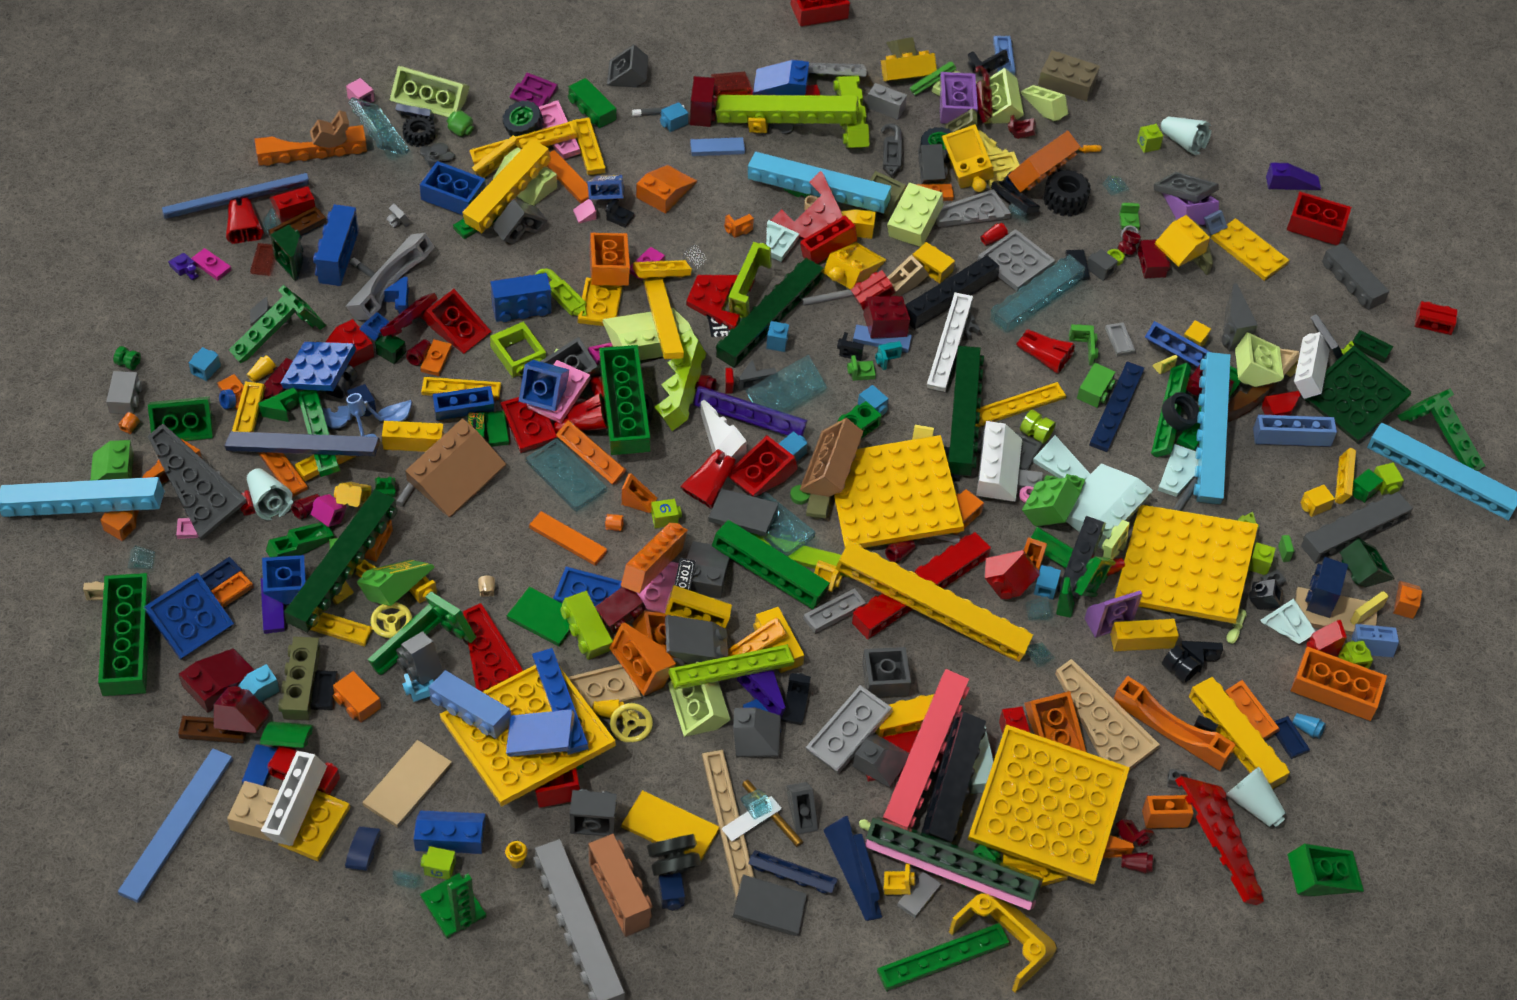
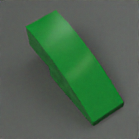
(299, 540)

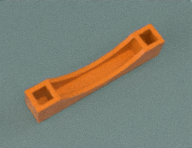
(274, 150)
(122, 523)
(1206, 745)

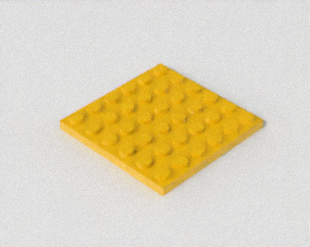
(898, 494)
(1188, 563)
(518, 775)
(1049, 804)

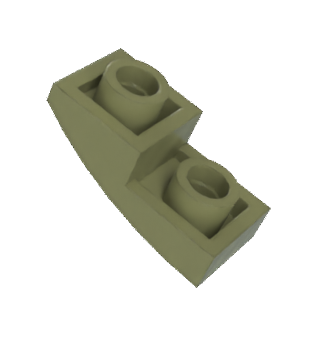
(818, 506)

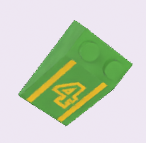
(392, 581)

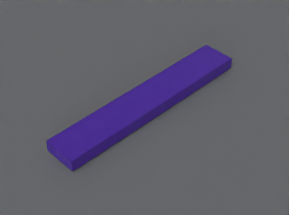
(751, 412)

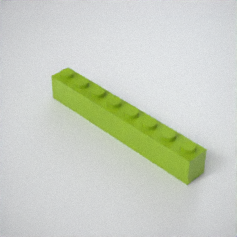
(788, 109)

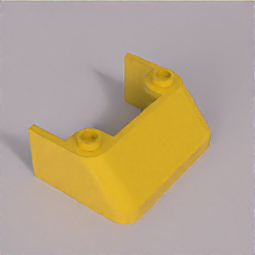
(1037, 945)

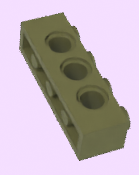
(301, 649)

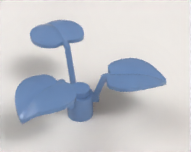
(357, 408)

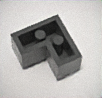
(518, 218)
(419, 658)

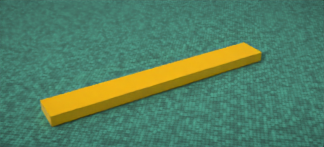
(663, 318)

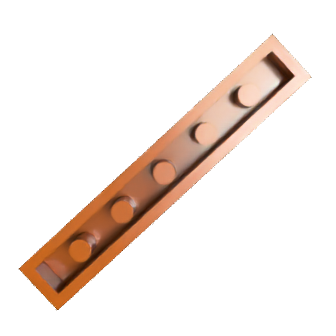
(654, 557)

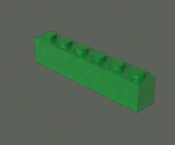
(770, 564)

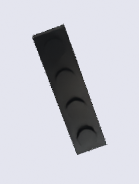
(1083, 551)

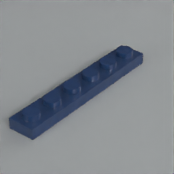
(1116, 406)

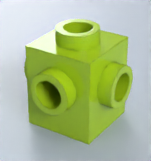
(1356, 653)

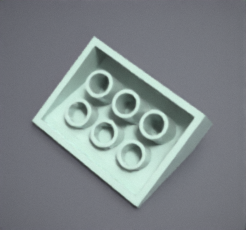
(1109, 498)

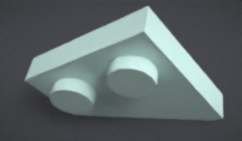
(780, 240)
(1290, 622)

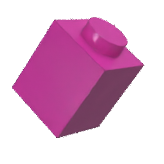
(327, 510)

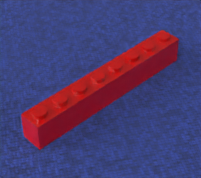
(941, 570)

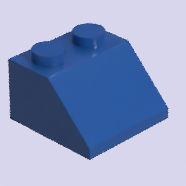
(543, 385)
(283, 577)

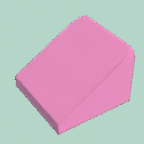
(585, 212)

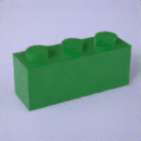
(592, 103)

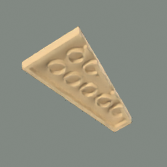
(1108, 725)

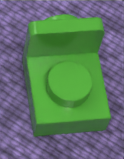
(1129, 215)
(861, 370)

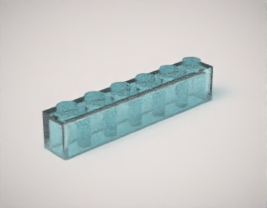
(1037, 293)

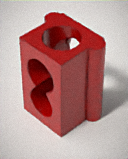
(248, 507)

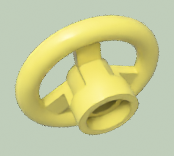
(390, 628)
(631, 715)

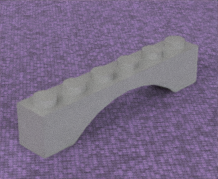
(371, 295)

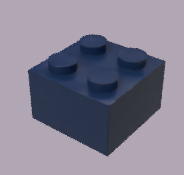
(1326, 587)

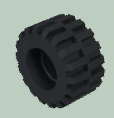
(1067, 192)

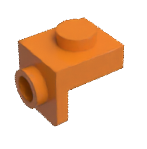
(740, 226)

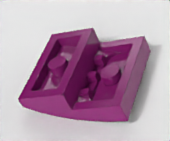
(534, 90)

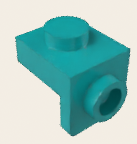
(887, 352)

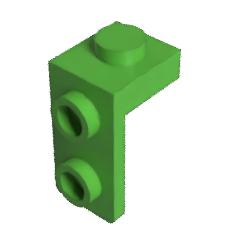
(1085, 333)

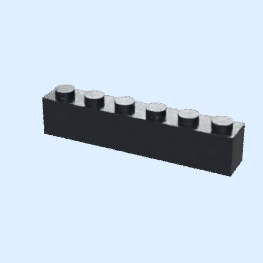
(940, 297)
(954, 776)

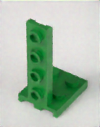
(272, 321)
(1449, 424)
(1061, 552)
(434, 613)
(453, 904)

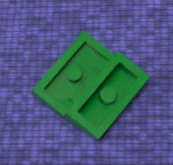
(286, 734)

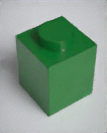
(1366, 485)

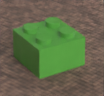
(1051, 502)

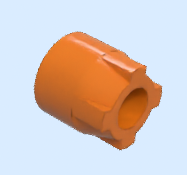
(129, 423)
(614, 522)

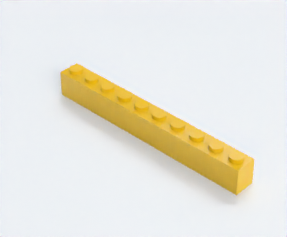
(934, 601)

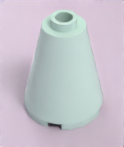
(1187, 133)
(268, 494)
(1258, 798)

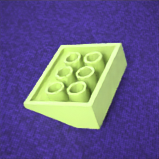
(640, 331)

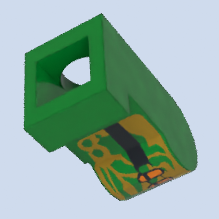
(477, 421)

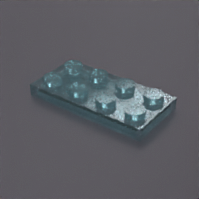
(378, 126)
(788, 386)
(566, 474)
(786, 530)

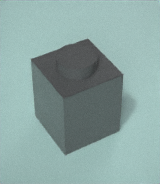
(1102, 264)

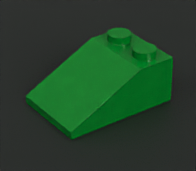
(1324, 871)

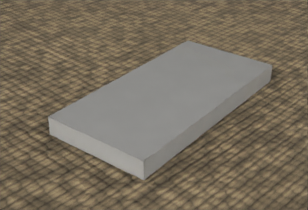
(849, 728)

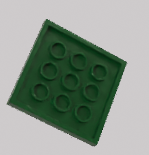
(1358, 394)

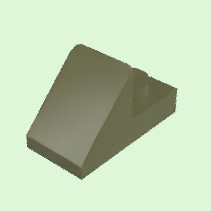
(965, 120)

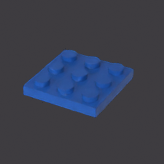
(318, 366)
(188, 615)

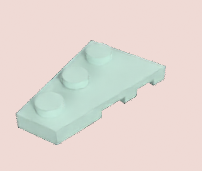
(1059, 460)
(1179, 470)

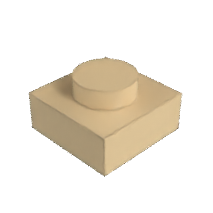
(93, 590)

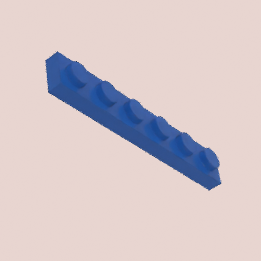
(558, 694)

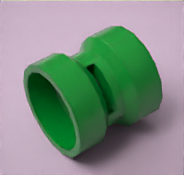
(125, 357)

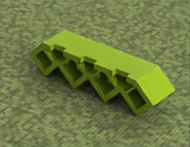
(855, 134)
(681, 385)

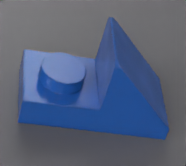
(398, 293)

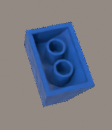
(450, 831)

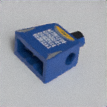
(608, 187)

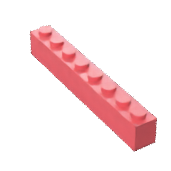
(925, 749)

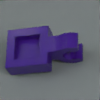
(184, 265)

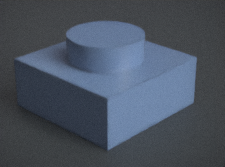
(1215, 222)

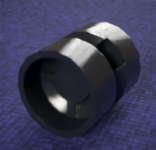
(345, 382)
(1183, 665)

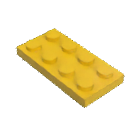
(1250, 249)

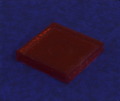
(732, 83)

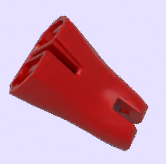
(242, 219)
(1047, 350)
(586, 415)
(709, 478)

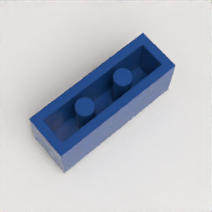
(461, 402)

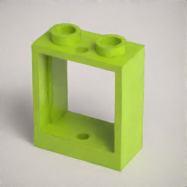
(513, 335)

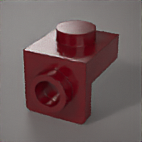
(1022, 128)
(1130, 833)

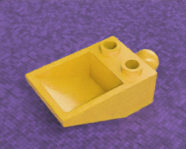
(968, 158)
(852, 264)

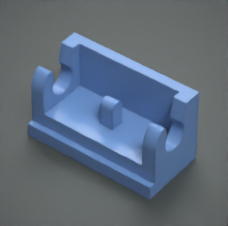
(1378, 639)

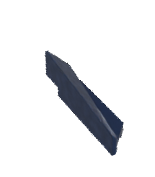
(856, 866)

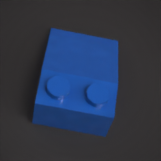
(782, 78)

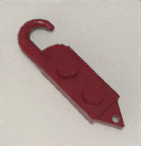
(984, 95)

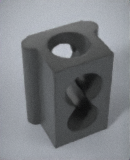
(1274, 575)
(1176, 773)

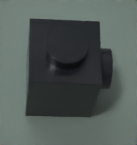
(1266, 594)

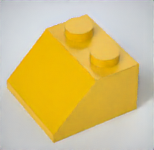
(1183, 241)

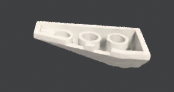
(721, 435)

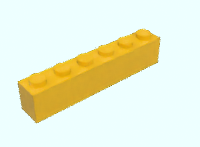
(506, 186)
(1235, 726)

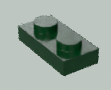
(1372, 346)

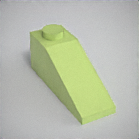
(1047, 102)

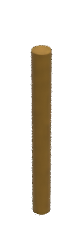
(781, 823)

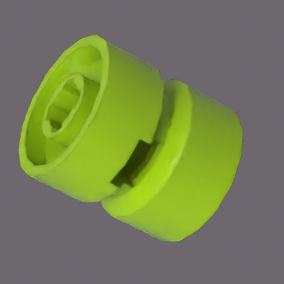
(1036, 425)

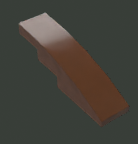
(1244, 403)

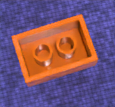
(609, 259)

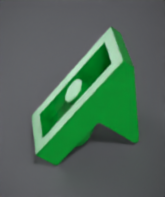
(276, 406)

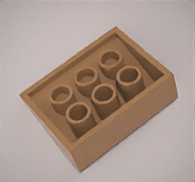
(455, 468)

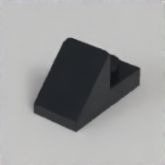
(1203, 650)

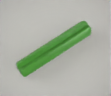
(931, 79)

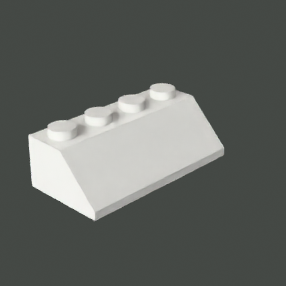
(999, 462)

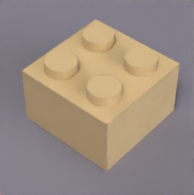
(252, 809)

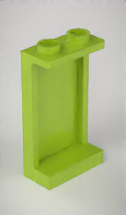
(758, 256)

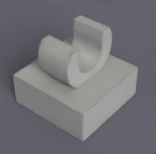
(397, 217)

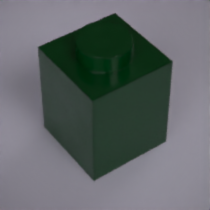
(390, 348)

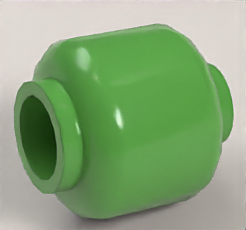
(460, 123)

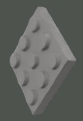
(1018, 259)

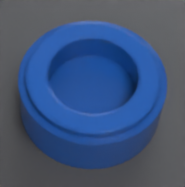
(227, 399)

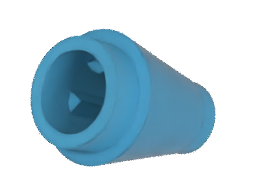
(1310, 725)

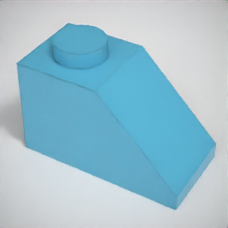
(260, 683)

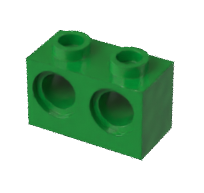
(864, 417)

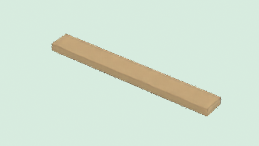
(726, 812)

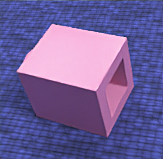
(360, 90)

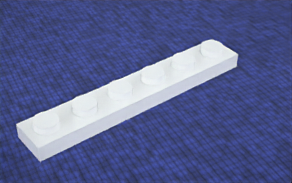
(949, 342)

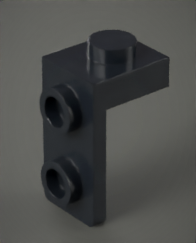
(990, 64)
(796, 698)

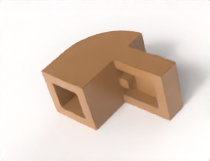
(330, 134)

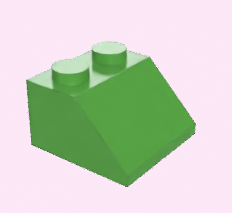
(113, 461)

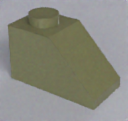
(902, 46)

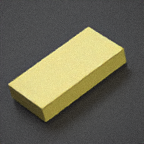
(1369, 608)

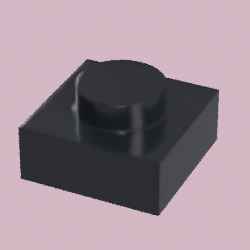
(1205, 724)

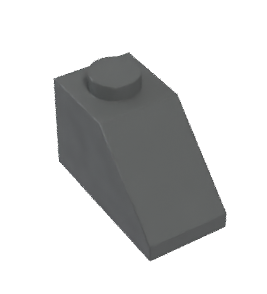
(802, 807)

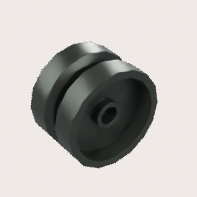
(674, 857)

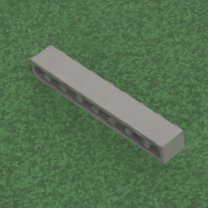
(578, 922)

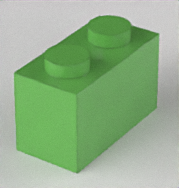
(1096, 384)

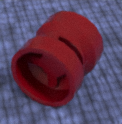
(1129, 242)

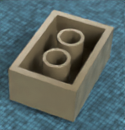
(1068, 75)

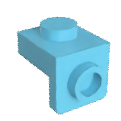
(416, 689)

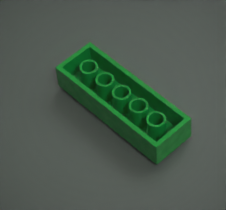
(624, 400)
(124, 635)

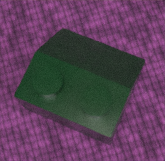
(288, 250)
(1365, 564)

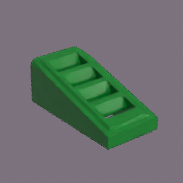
(1066, 600)

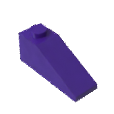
(1289, 177)
(764, 689)

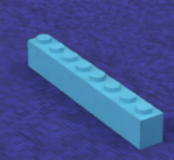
(797, 176)
(1213, 428)
(1444, 471)
(81, 497)

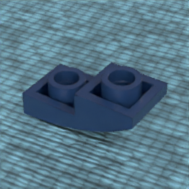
(361, 848)

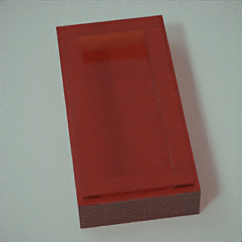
(262, 260)

